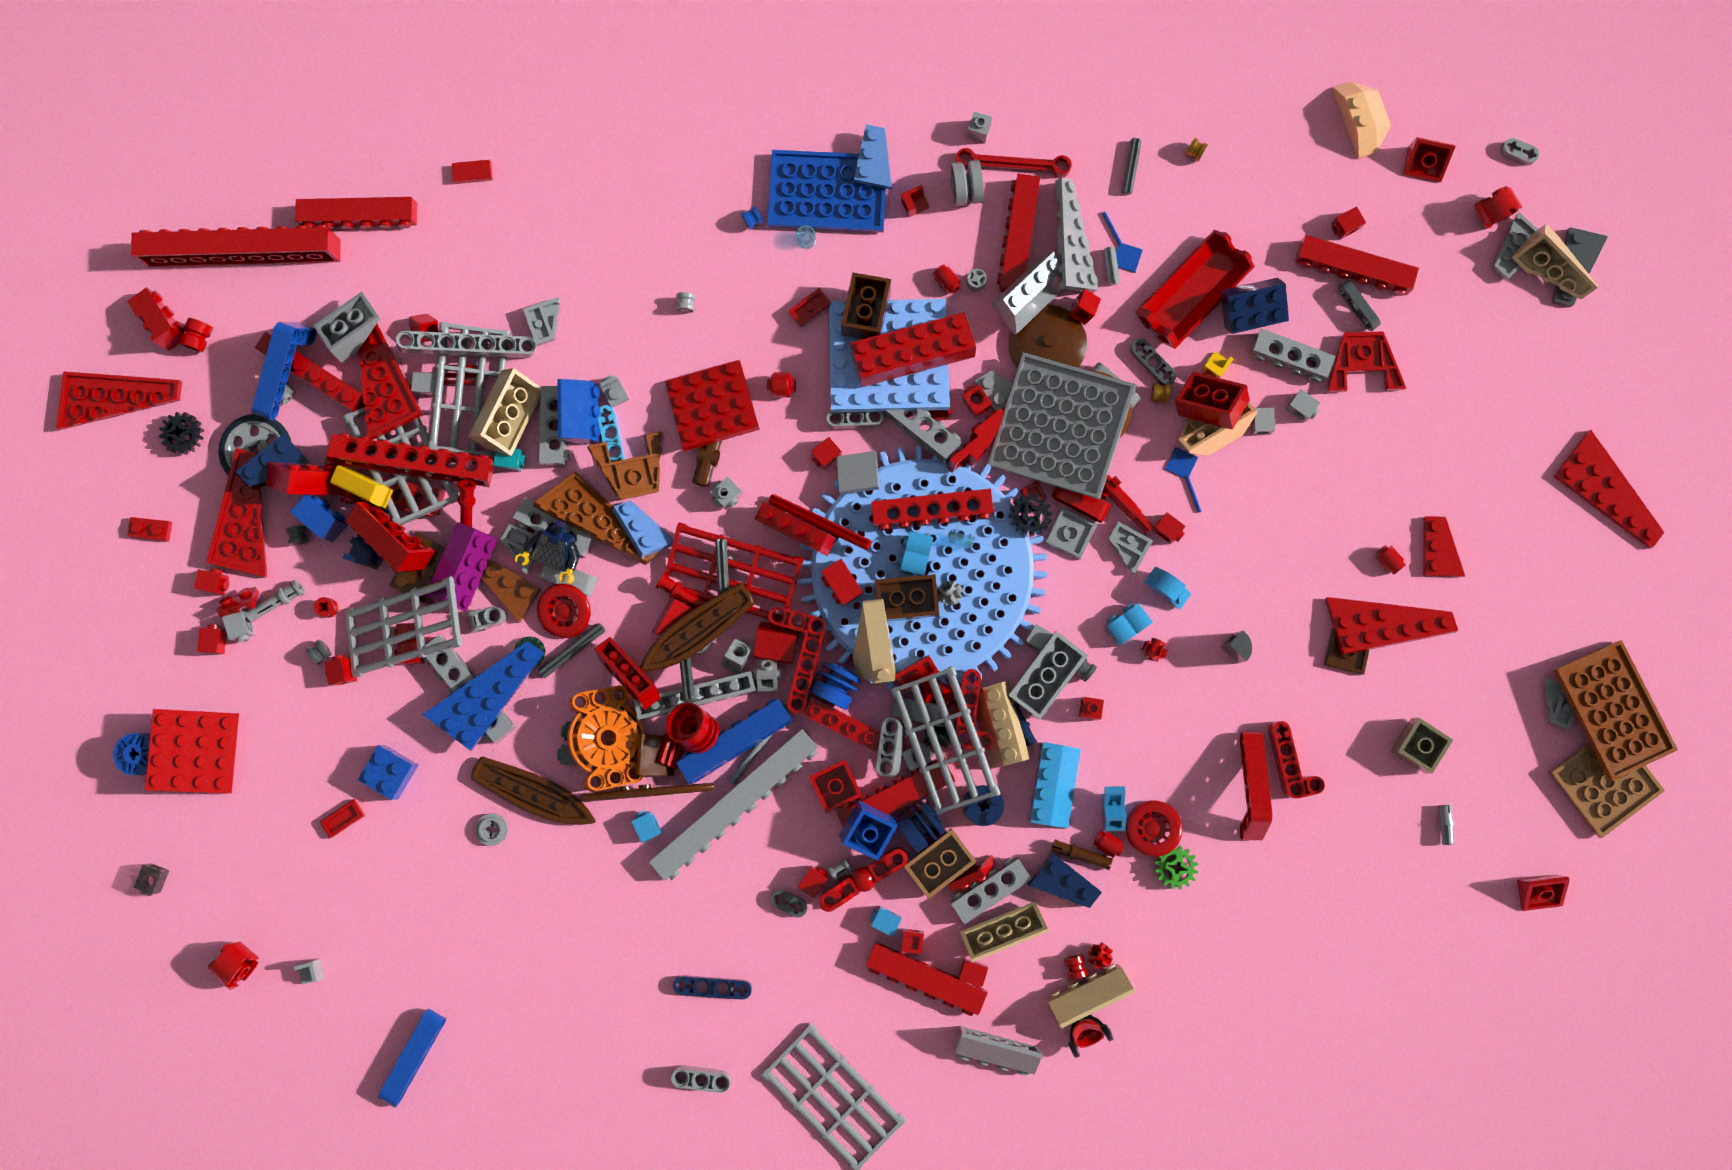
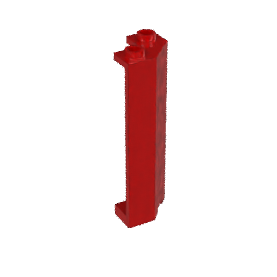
(1194, 288)

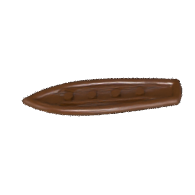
(697, 628)
(646, 791)
(531, 792)

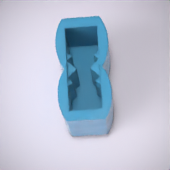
(916, 553)
(1128, 624)

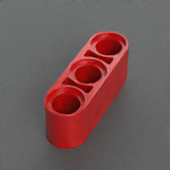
(1088, 506)

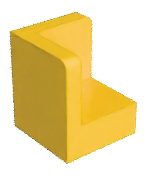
(1216, 365)

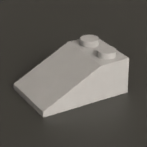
(348, 326)

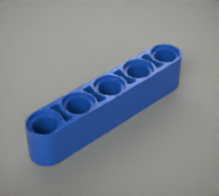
(411, 1058)

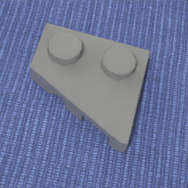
(1557, 706)

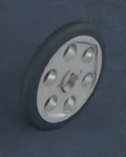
(241, 428)

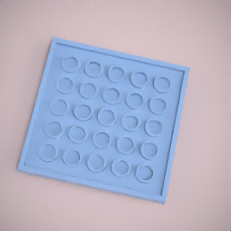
(915, 391)

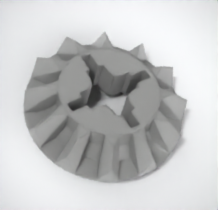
(484, 835)

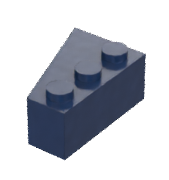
(1063, 881)

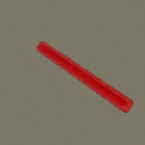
(819, 522)

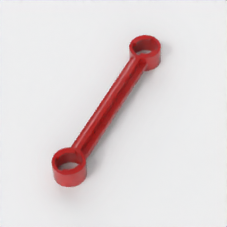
(1017, 162)

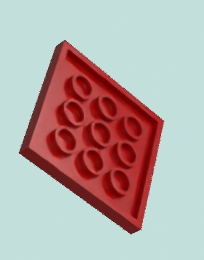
(711, 405)
(191, 751)

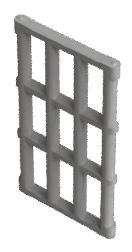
(461, 370)
(400, 478)
(418, 633)
(942, 762)
(854, 1104)

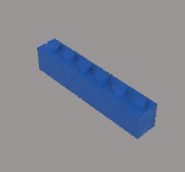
(736, 740)

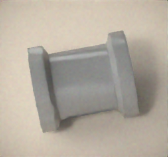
(840, 870)

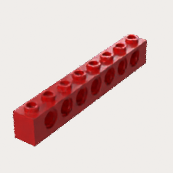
(341, 443)

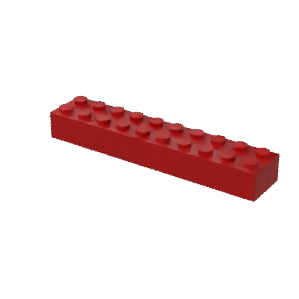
(235, 246)

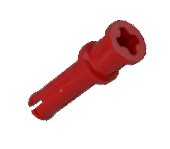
(466, 501)
(676, 590)

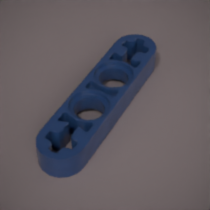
(712, 987)

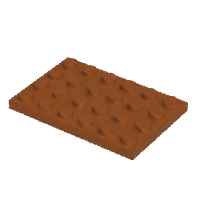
(1615, 710)

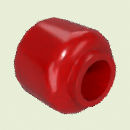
(781, 384)

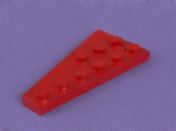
(384, 388)

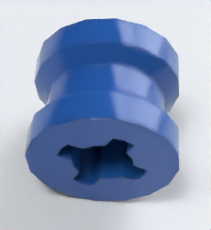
(752, 217)

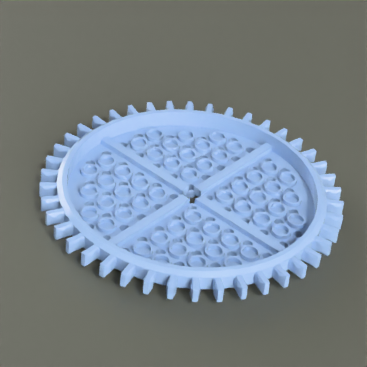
(1016, 555)

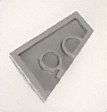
(1518, 233)

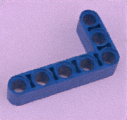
(278, 365)

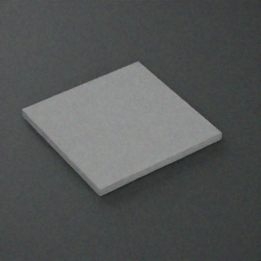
(1061, 425)

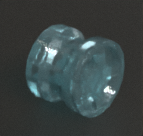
(806, 232)

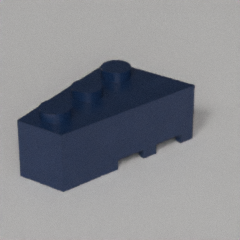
(279, 451)
(363, 553)

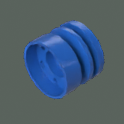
(836, 685)
(125, 753)

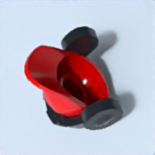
(1086, 1033)

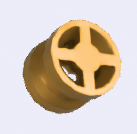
(1196, 149)
(1160, 393)

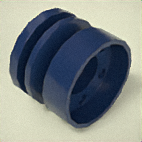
(919, 826)

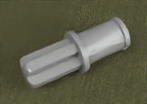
(1446, 824)

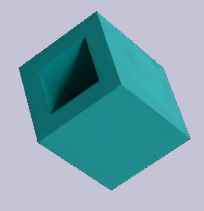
(511, 463)

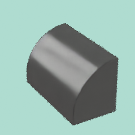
(1238, 646)

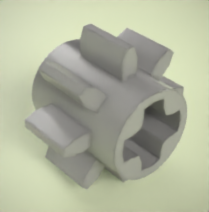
(950, 593)

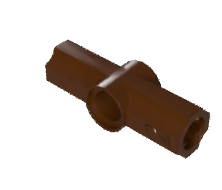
(706, 461)

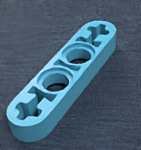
(616, 440)

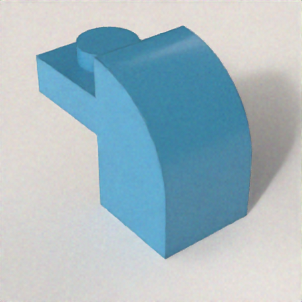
(1168, 586)
(1113, 808)

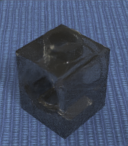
(159, 877)

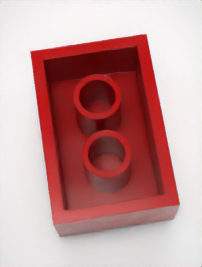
(1212, 400)

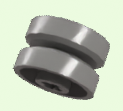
(963, 183)

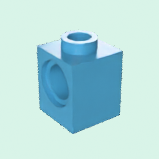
(646, 826)
(885, 920)

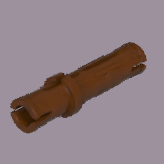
(1075, 852)

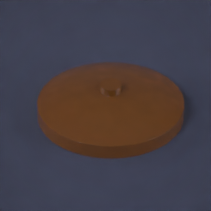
(1050, 336)

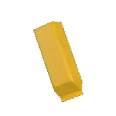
(361, 486)

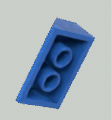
(578, 411)

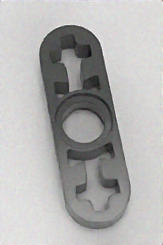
(1359, 305)
(1144, 362)

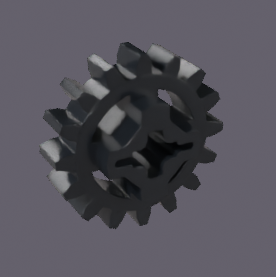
(188, 435)
(1028, 507)

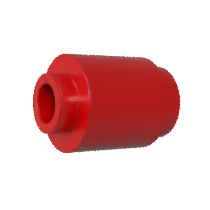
(947, 279)
(1390, 559)
(1108, 844)

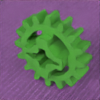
(1175, 875)

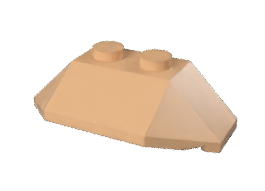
(1363, 116)
(1207, 438)

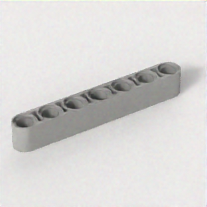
(457, 349)

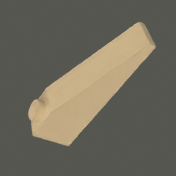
(1553, 262)
(873, 647)

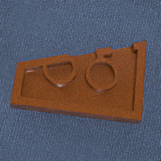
(510, 588)

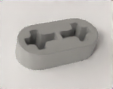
(1520, 151)

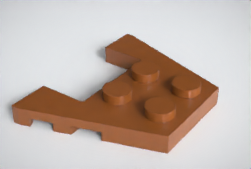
(631, 476)

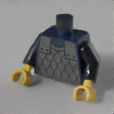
(554, 549)

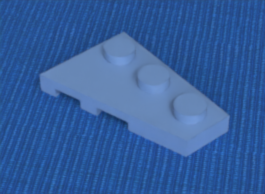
(873, 159)
(641, 529)

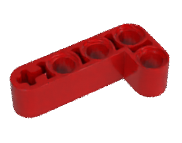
(959, 726)
(1290, 758)

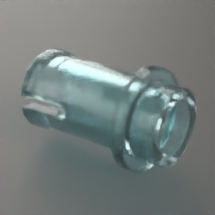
(961, 539)

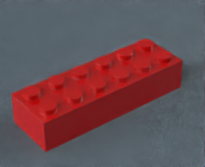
(913, 349)

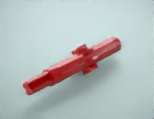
(1125, 503)

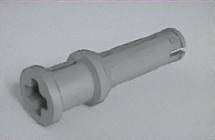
(283, 596)

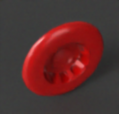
(563, 610)
(1154, 828)

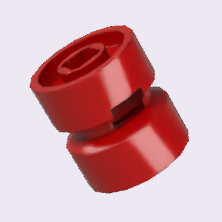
(195, 335)

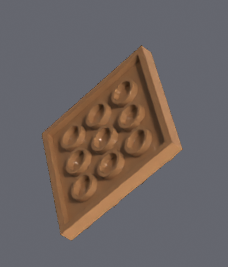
(1603, 802)

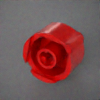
(1499, 207)
(233, 964)

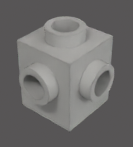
(725, 486)
(767, 675)

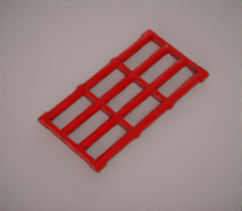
(752, 569)

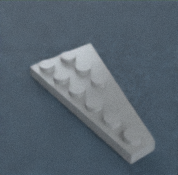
(1072, 242)

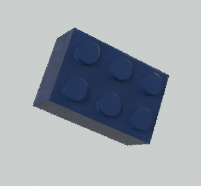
(1255, 305)

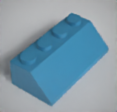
(1054, 785)

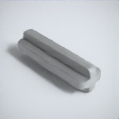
(1111, 265)

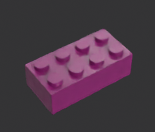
(465, 561)

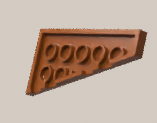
(587, 511)

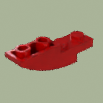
(979, 441)

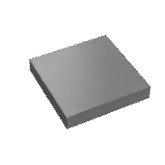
(858, 472)
(1070, 533)

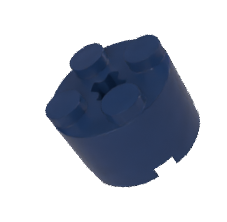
(988, 815)

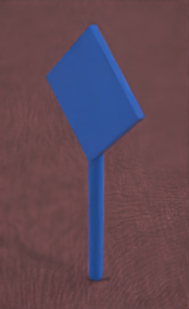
(1127, 255)
(1182, 464)

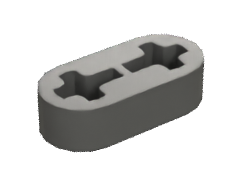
(786, 907)

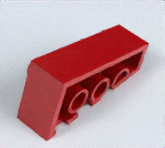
(388, 538)

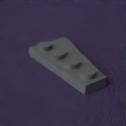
(1586, 248)

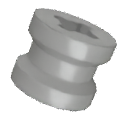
(977, 276)
(685, 302)

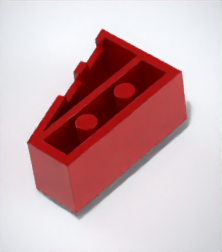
(157, 318)
(302, 479)

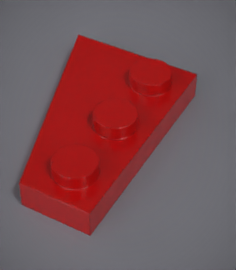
(1439, 549)

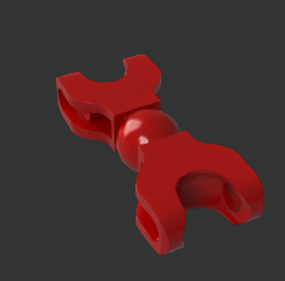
(863, 879)

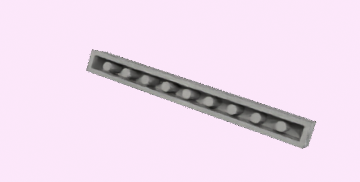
(733, 805)

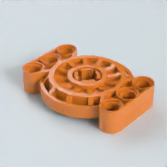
(588, 742)

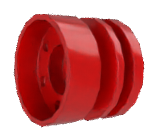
(692, 728)

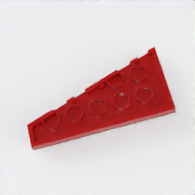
(103, 396)
(1599, 481)
(239, 528)
(1376, 625)

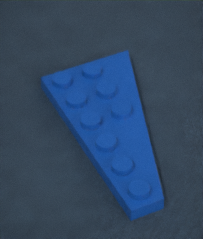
(478, 703)

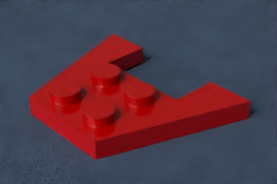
(1365, 354)

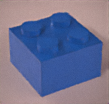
(319, 517)
(388, 772)
(868, 830)

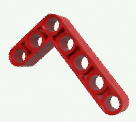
(805, 653)
(1257, 789)

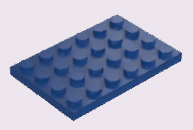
(822, 193)

